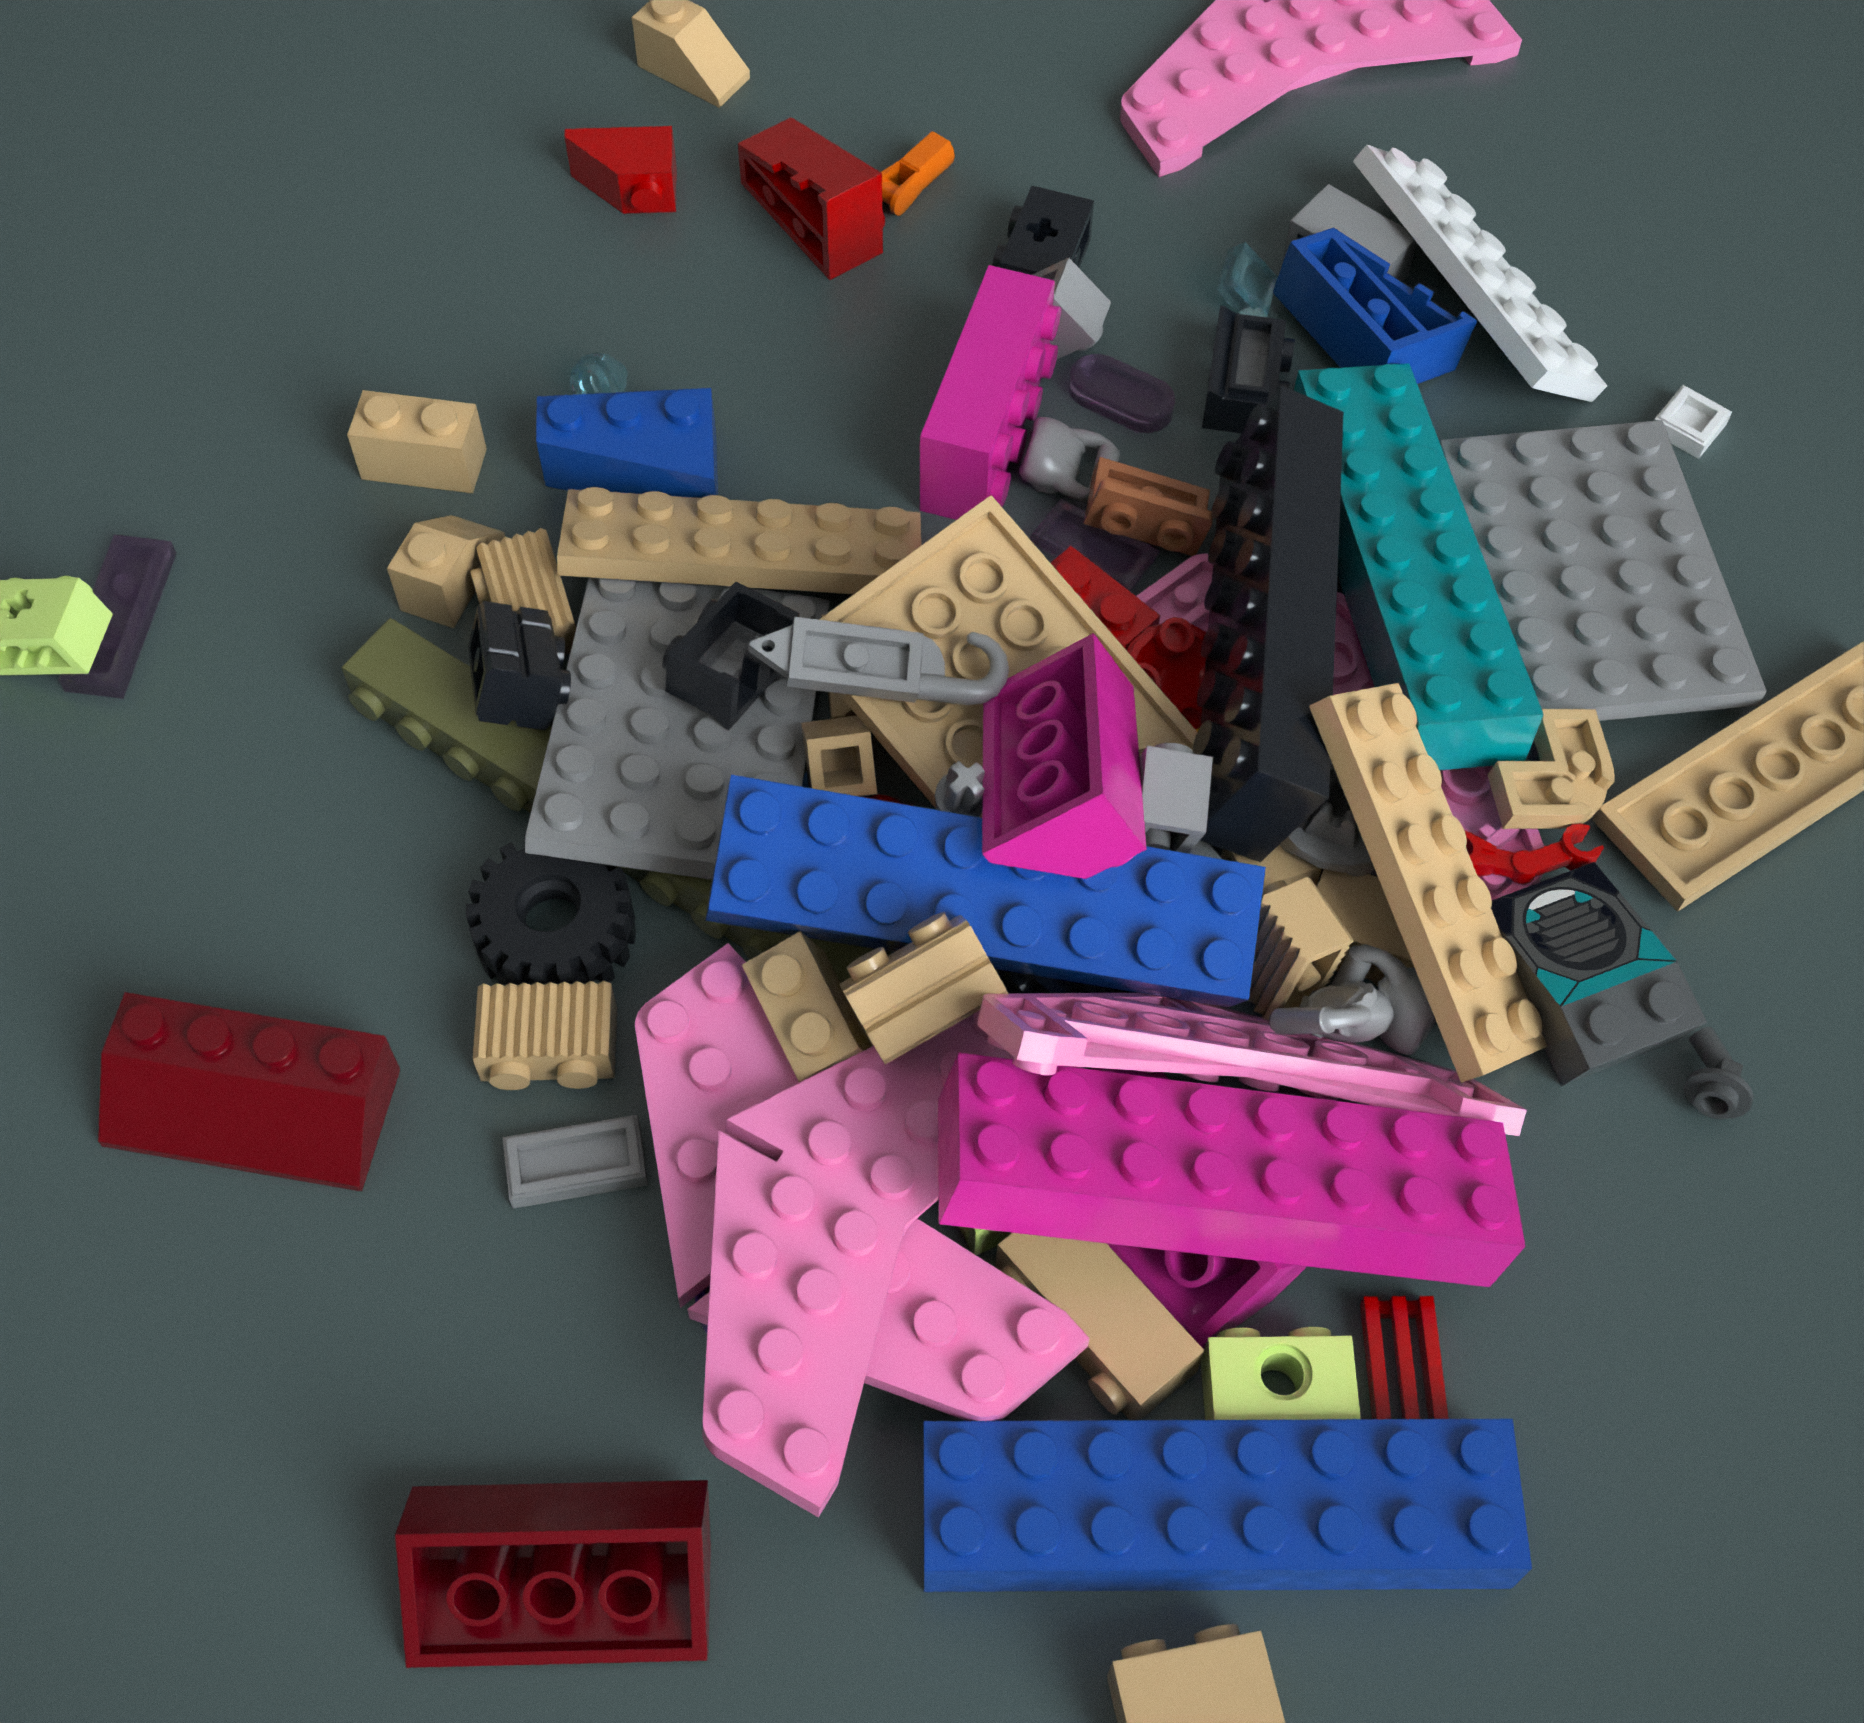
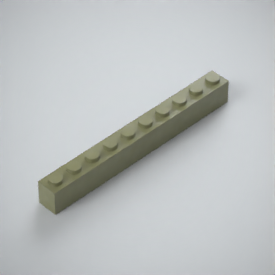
(433, 707)

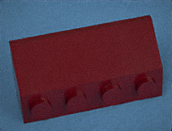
(244, 1091)
(555, 1573)

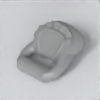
(1055, 454)
(1402, 986)
(1337, 1013)

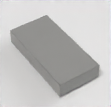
(574, 1161)

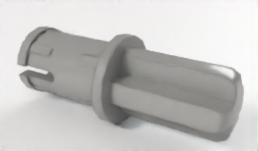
(961, 790)

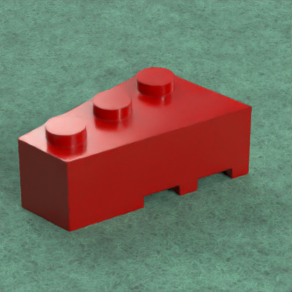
(816, 194)

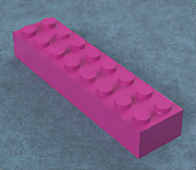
(1225, 1172)

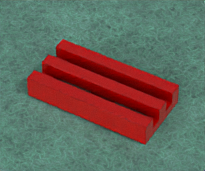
(1399, 1311)

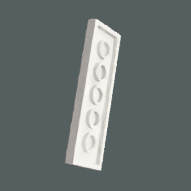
(1479, 274)

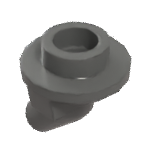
(1717, 1088)

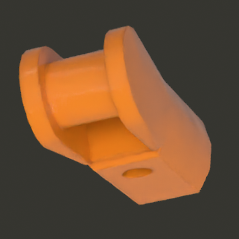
(915, 172)

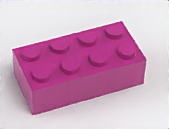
(988, 393)

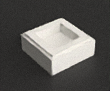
(1693, 421)

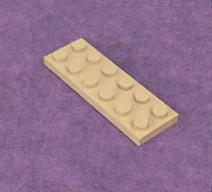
(731, 541)
(1746, 785)
(1429, 879)

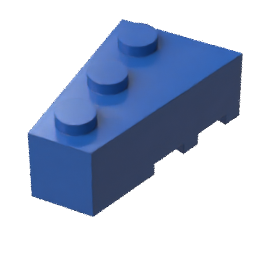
(1364, 312)
(630, 442)

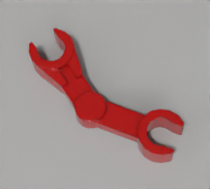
(1526, 865)

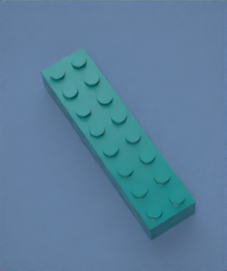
(1419, 574)

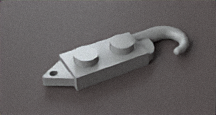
(875, 662)

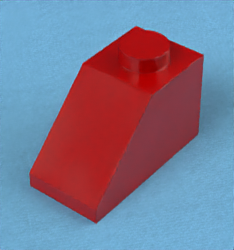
(626, 166)

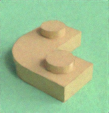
(1567, 780)

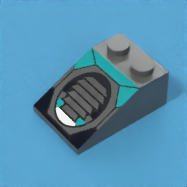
(1594, 973)

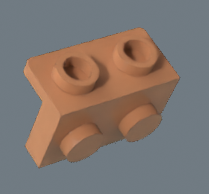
(1148, 507)

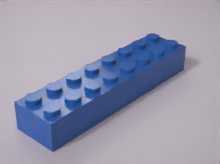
(879, 867)
(1222, 1505)

